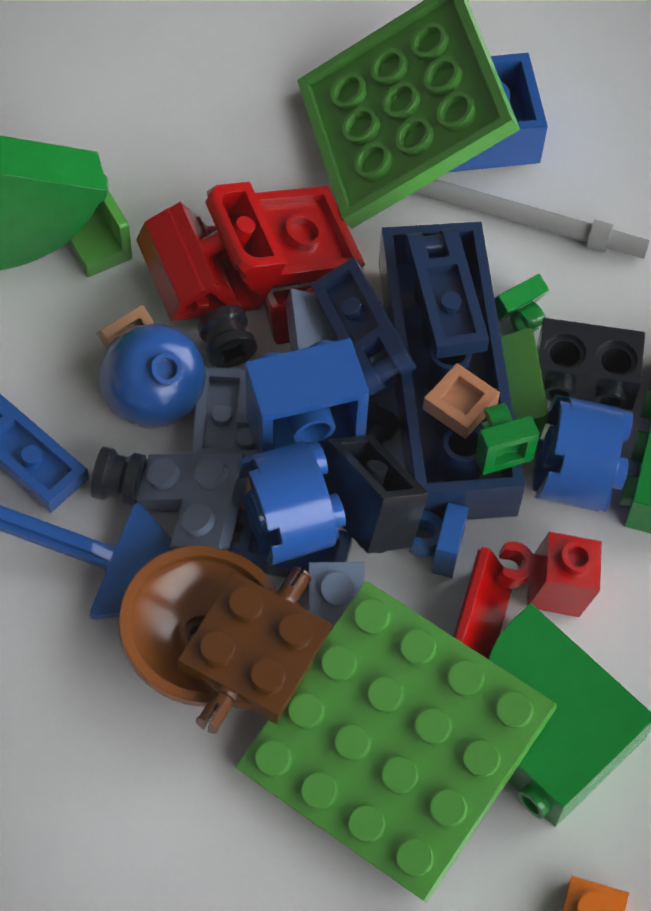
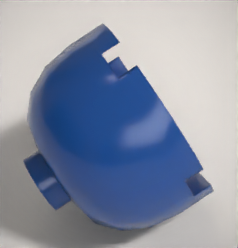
(152, 375)

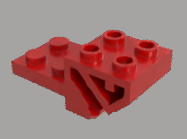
(253, 247)

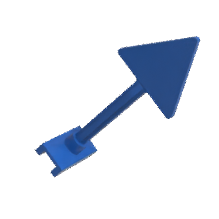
(138, 544)

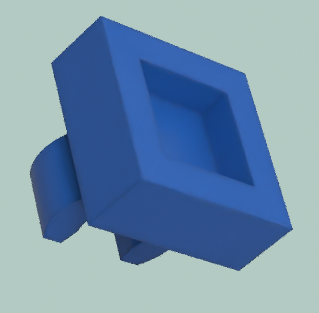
(445, 539)

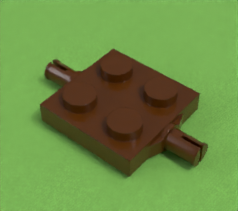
(254, 648)

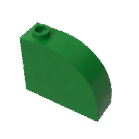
(44, 197)
(589, 731)

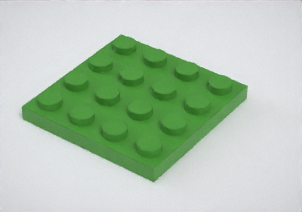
(405, 107)
(398, 740)

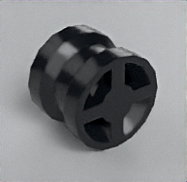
(227, 337)
(117, 475)

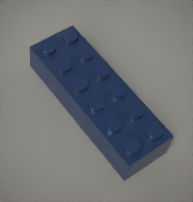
(431, 450)

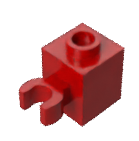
(560, 573)

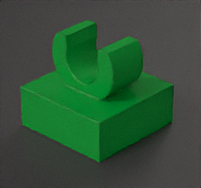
(520, 304)
(504, 440)

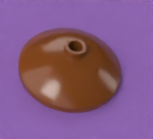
(168, 605)

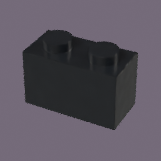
(376, 493)

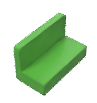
(103, 239)

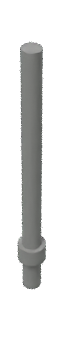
(598, 235)

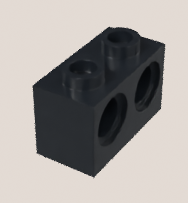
(589, 354)

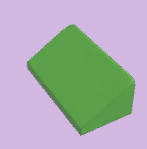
(525, 377)

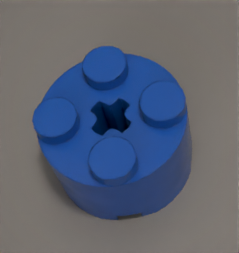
(581, 454)
(290, 501)

